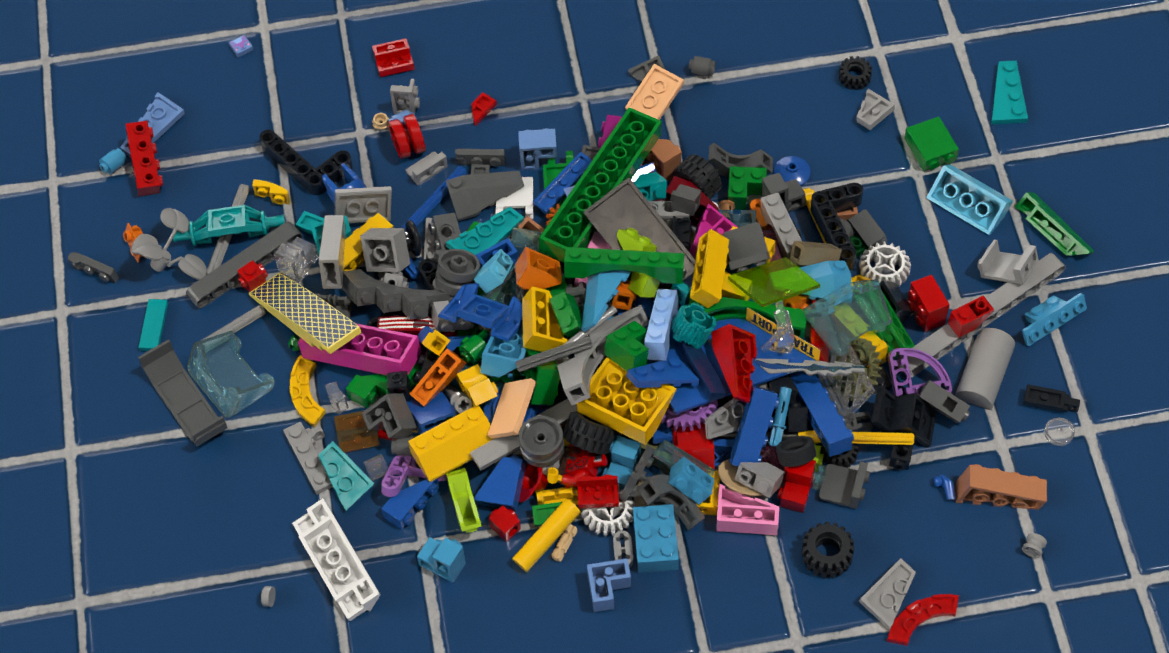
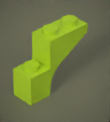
(640, 283)
(463, 500)

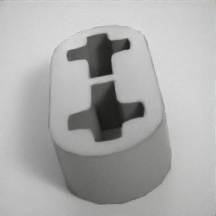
(618, 550)

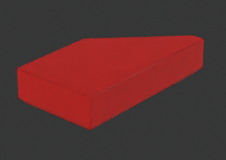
(481, 107)

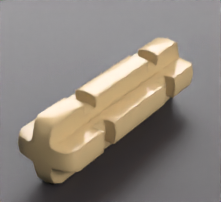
(564, 543)

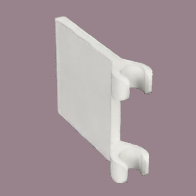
(520, 199)

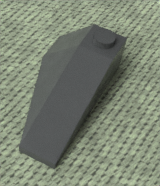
(478, 191)

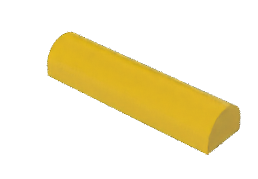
(546, 535)

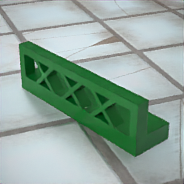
(895, 333)

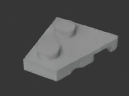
(873, 110)

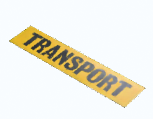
(771, 327)

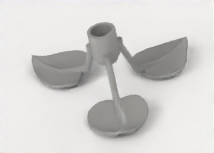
(148, 247)

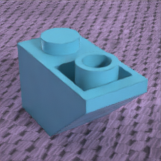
(494, 271)

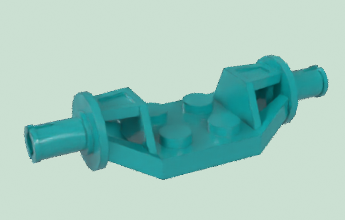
(228, 221)

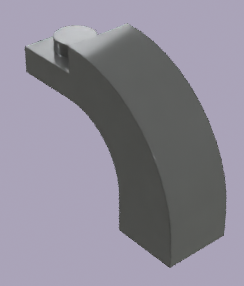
(724, 159)
(658, 489)

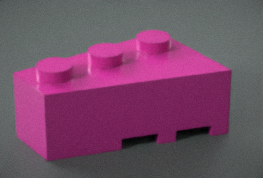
(709, 220)

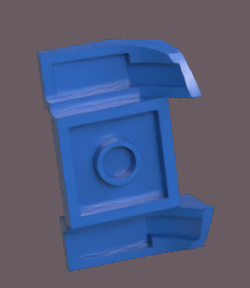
(501, 318)

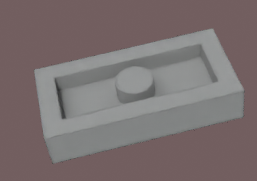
(427, 167)

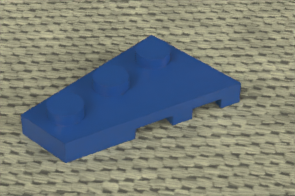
(671, 371)

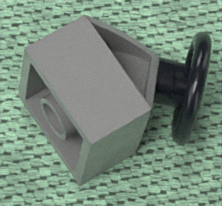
(388, 247)

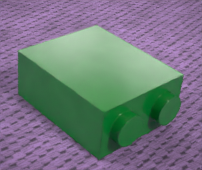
(931, 144)

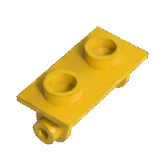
(557, 495)

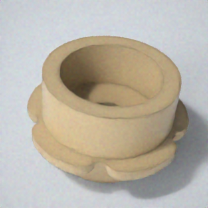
(380, 117)

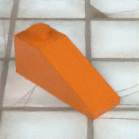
(438, 377)

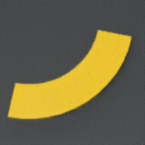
(300, 391)

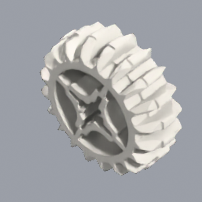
(885, 260)
(593, 516)

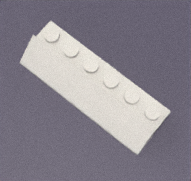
(336, 560)

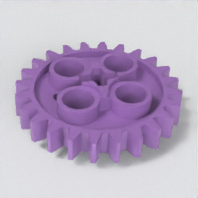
(689, 418)

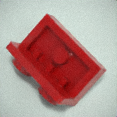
(598, 491)

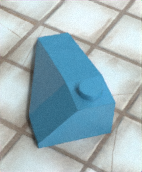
(830, 276)
(599, 291)
(502, 355)

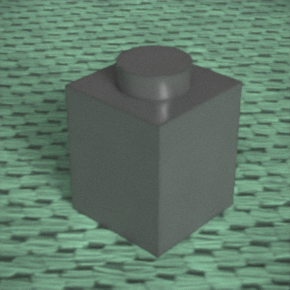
(685, 199)

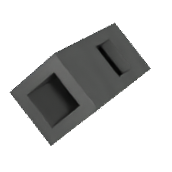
(944, 402)

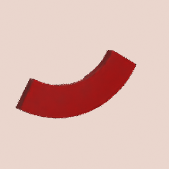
(920, 612)

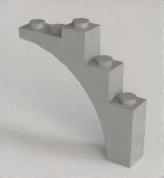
(578, 371)

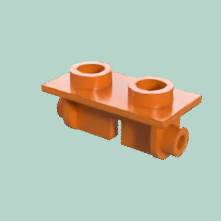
(130, 235)

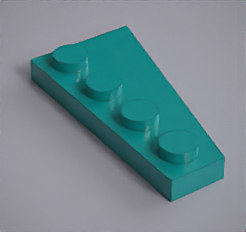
(1008, 98)

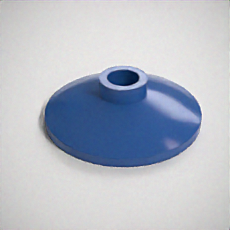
(801, 171)

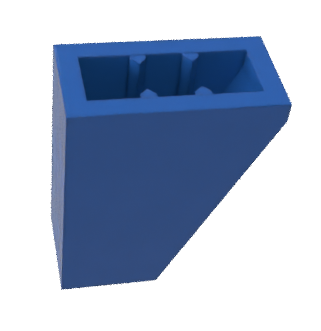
(503, 484)

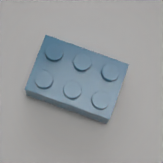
(655, 538)

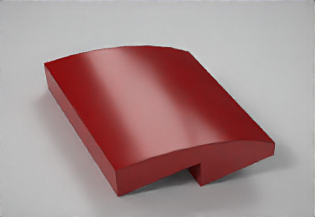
(393, 57)

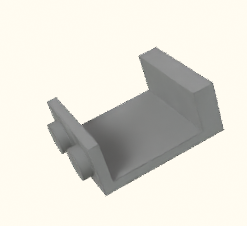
(1007, 266)

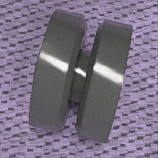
(455, 269)
(541, 441)

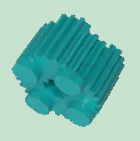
(692, 325)

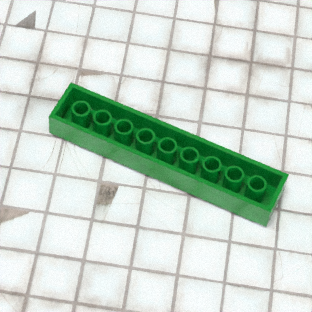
(612, 165)

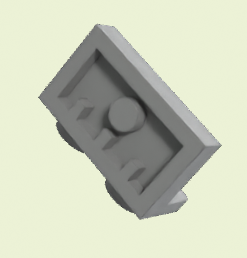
(404, 97)

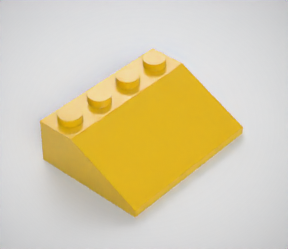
(622, 405)

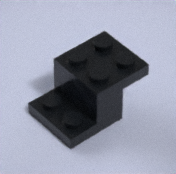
(904, 415)

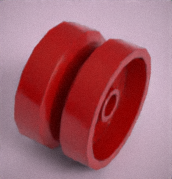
(406, 136)

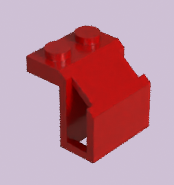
(695, 443)

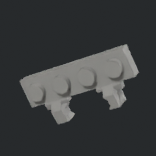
(302, 443)

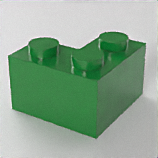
(744, 182)
(627, 346)

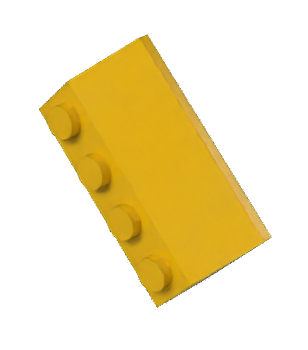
(450, 443)

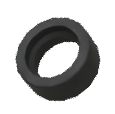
(796, 451)

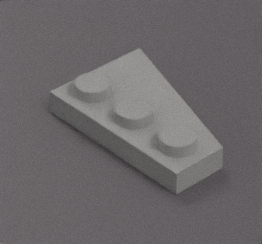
(888, 593)

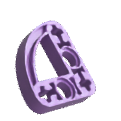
(931, 361)

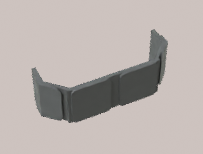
(181, 394)

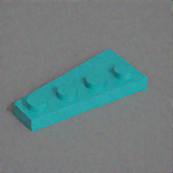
(487, 233)

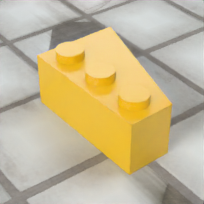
(540, 324)

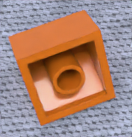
(537, 270)

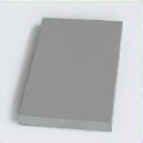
(363, 203)

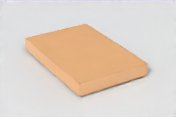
(656, 92)
(511, 408)

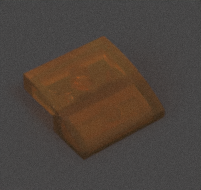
(353, 432)

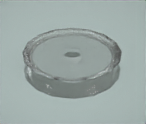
(1059, 424)

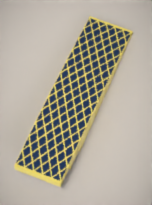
(305, 313)

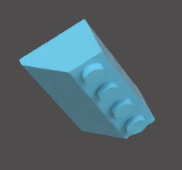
(969, 199)

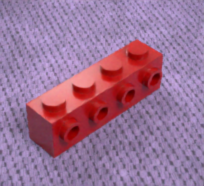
(143, 159)

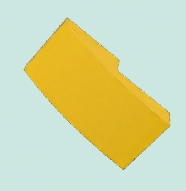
(275, 192)

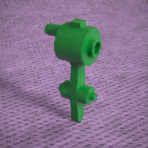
(472, 351)

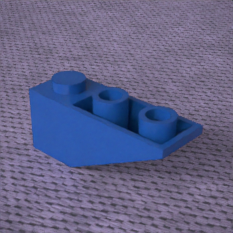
(403, 507)

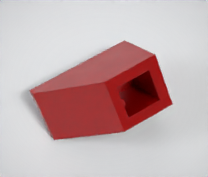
(970, 316)

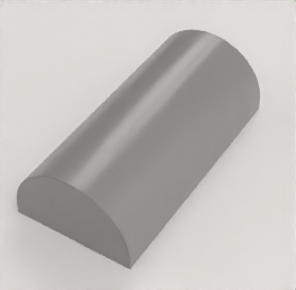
(986, 367)

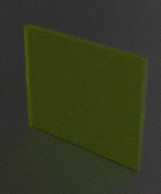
(774, 282)

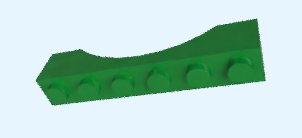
(589, 261)
(737, 308)

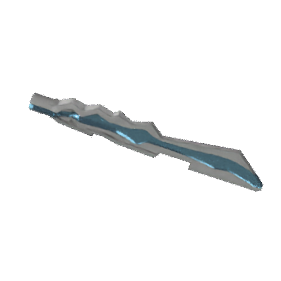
(810, 367)

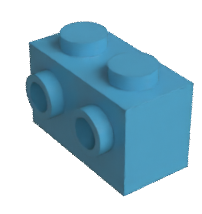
(691, 480)

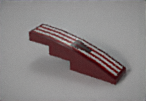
(409, 326)

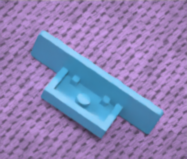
(1050, 316)

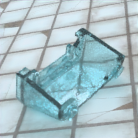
(849, 314)
(226, 375)

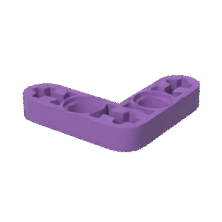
(409, 467)

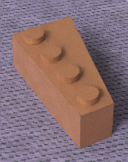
(1001, 488)

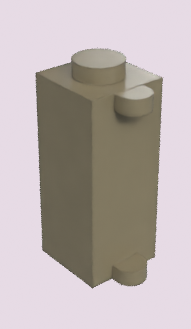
(811, 253)

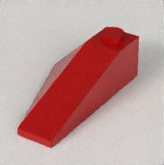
(735, 355)

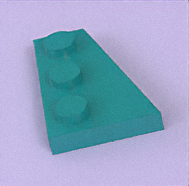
(345, 476)

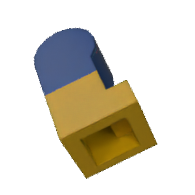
(433, 340)

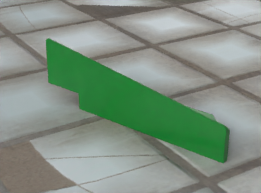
(1052, 226)

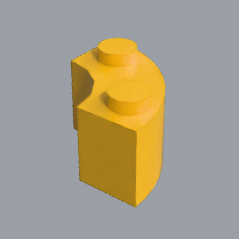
(476, 385)

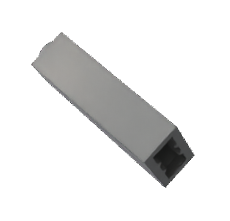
(332, 252)

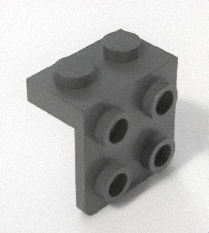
(746, 247)
(844, 485)

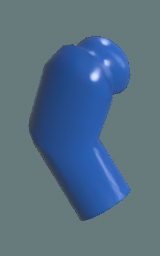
(947, 484)

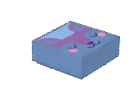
(241, 46)

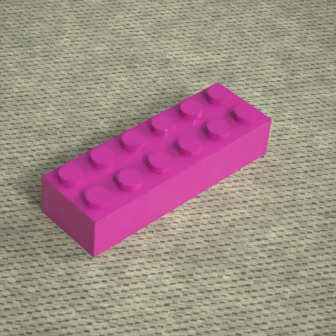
(371, 351)

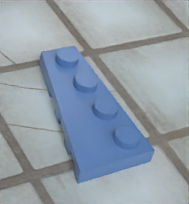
(160, 117)

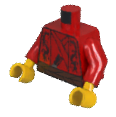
(575, 464)

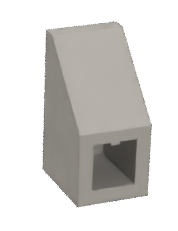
(760, 477)

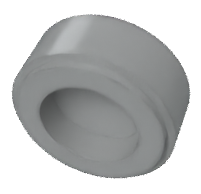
(268, 596)

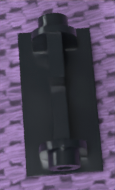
(680, 228)
(425, 362)

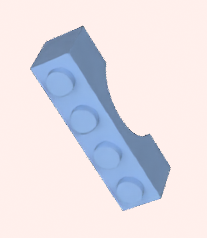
(658, 330)

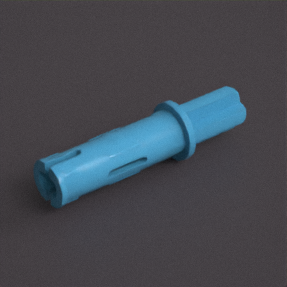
(780, 416)

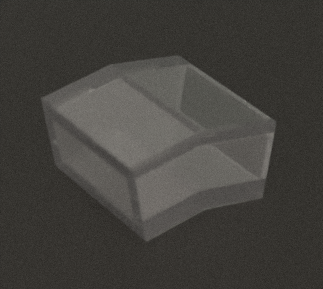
(336, 397)

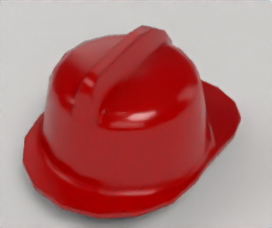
(533, 481)

